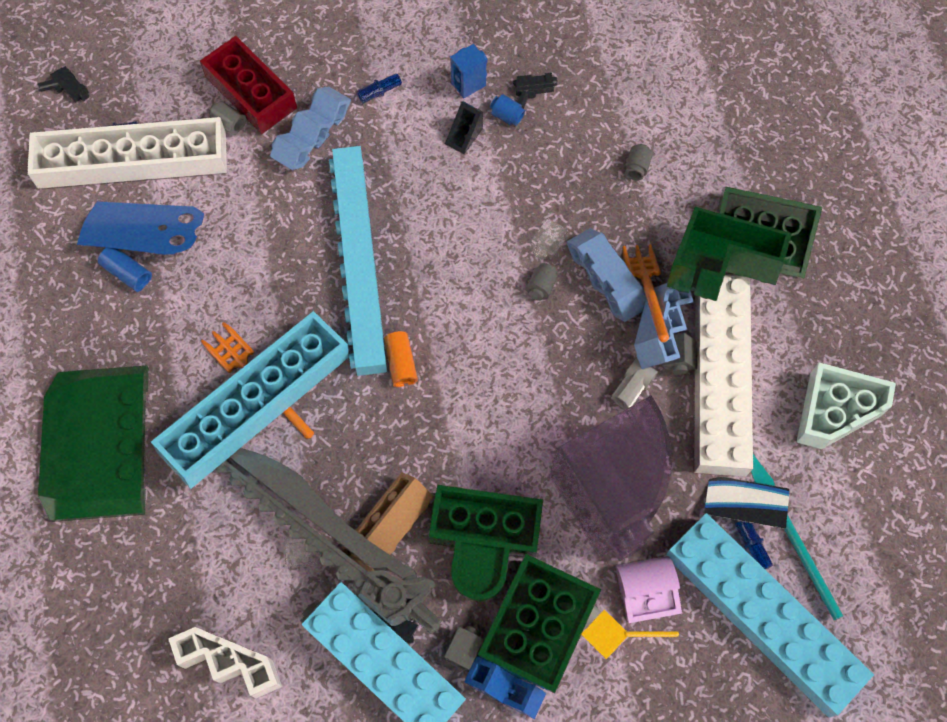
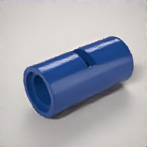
(124, 268)

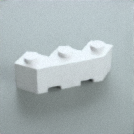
(225, 660)

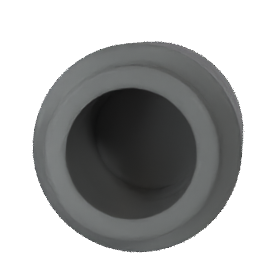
(638, 162)
(542, 282)

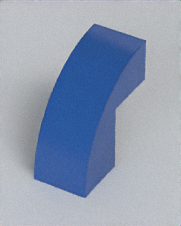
(504, 687)

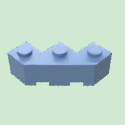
(310, 128)
(608, 273)
(648, 347)

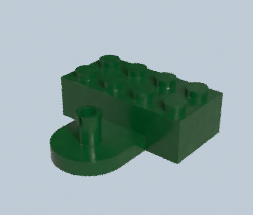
(484, 533)

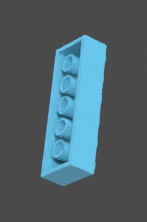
(382, 659)

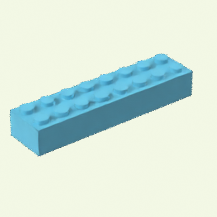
(251, 399)
(770, 616)

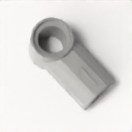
(633, 384)

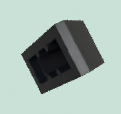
(465, 128)

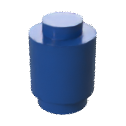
(507, 110)

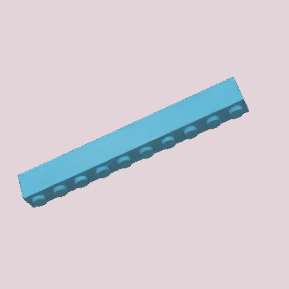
(359, 262)

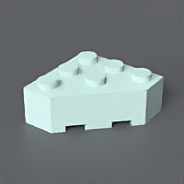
(840, 404)

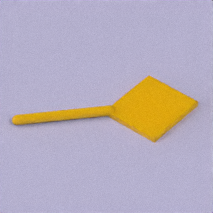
(607, 634)

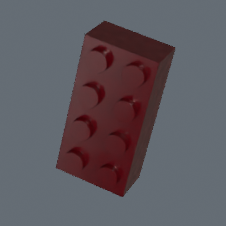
(248, 84)

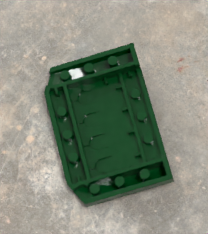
(94, 444)

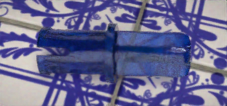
(378, 88)
(754, 543)

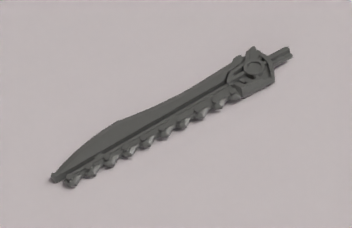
(385, 594)

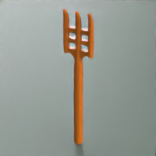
(644, 269)
(241, 361)

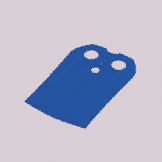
(136, 227)

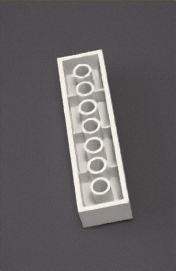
(127, 152)
(724, 381)

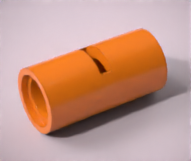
(400, 359)

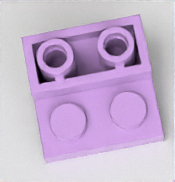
(649, 589)

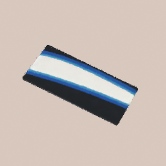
(747, 501)

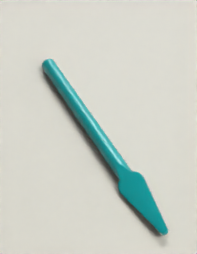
(761, 476)

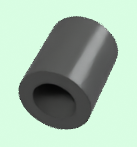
(231, 118)

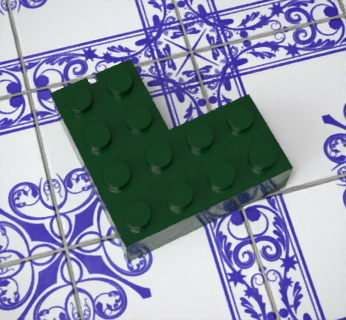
(723, 244)

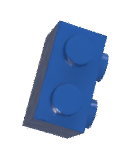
(468, 70)

